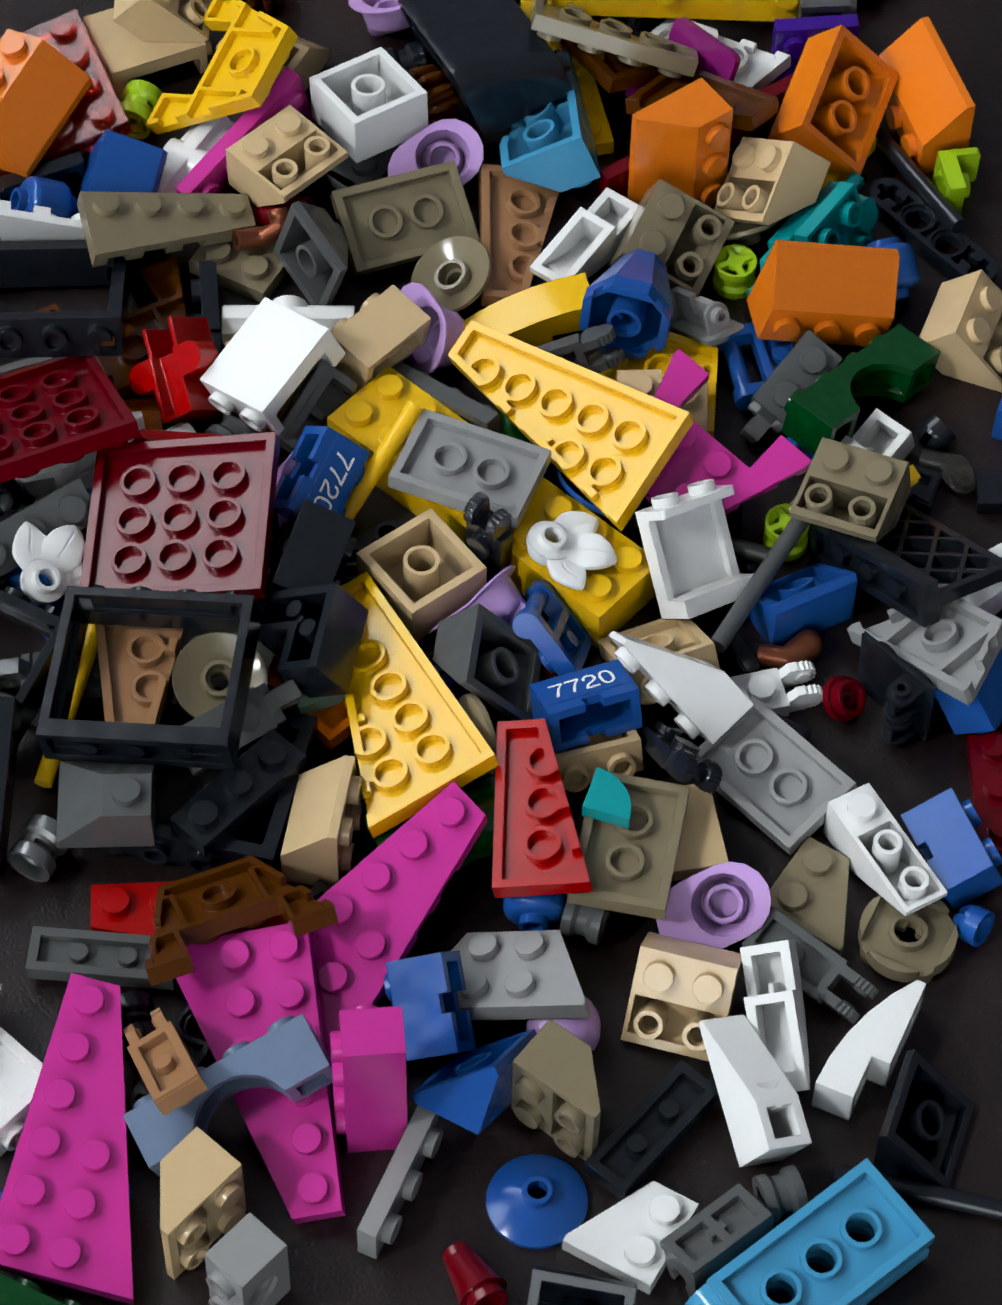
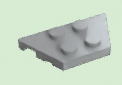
(950, 652)
(519, 976)

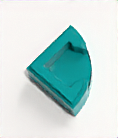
(607, 800)

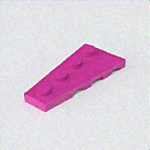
(211, 172)

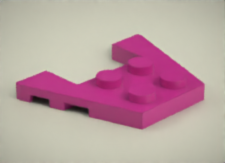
(704, 458)

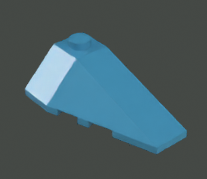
(553, 143)

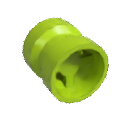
(138, 103)

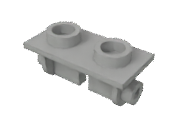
(701, 318)

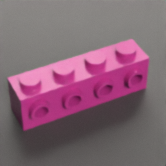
(370, 1077)

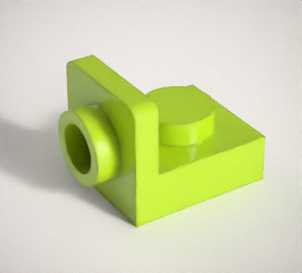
(954, 173)

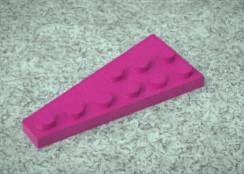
(387, 902)
(235, 996)
(69, 1174)

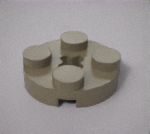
(903, 960)

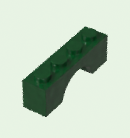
(889, 367)

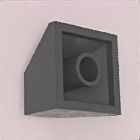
(313, 252)
(489, 660)
(106, 804)

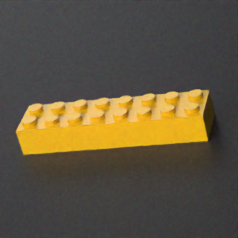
(609, 594)

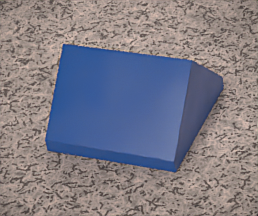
(123, 165)
(802, 600)
(474, 1084)

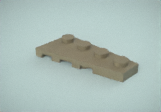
(612, 37)
(148, 221)

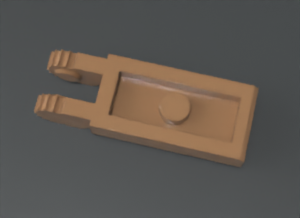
(164, 1064)

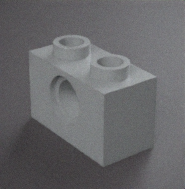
(248, 1266)

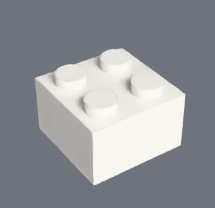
(368, 104)

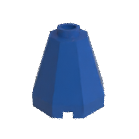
(635, 300)

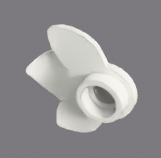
(572, 547)
(54, 556)

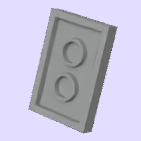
(455, 460)
(775, 776)

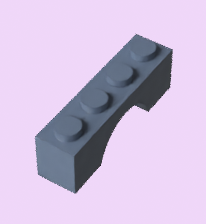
(282, 1060)

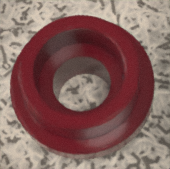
(843, 698)

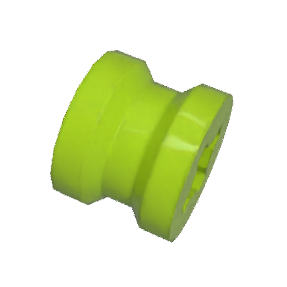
(742, 264)
(775, 522)

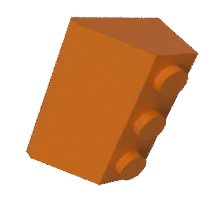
(929, 98)
(35, 99)
(836, 100)
(682, 143)
(825, 288)

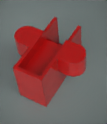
(174, 370)

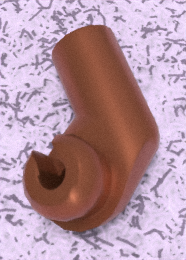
(261, 236)
(803, 647)

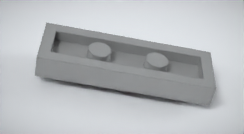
(399, 1182)

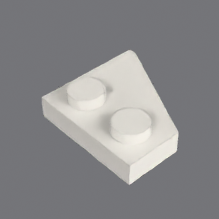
(629, 1235)

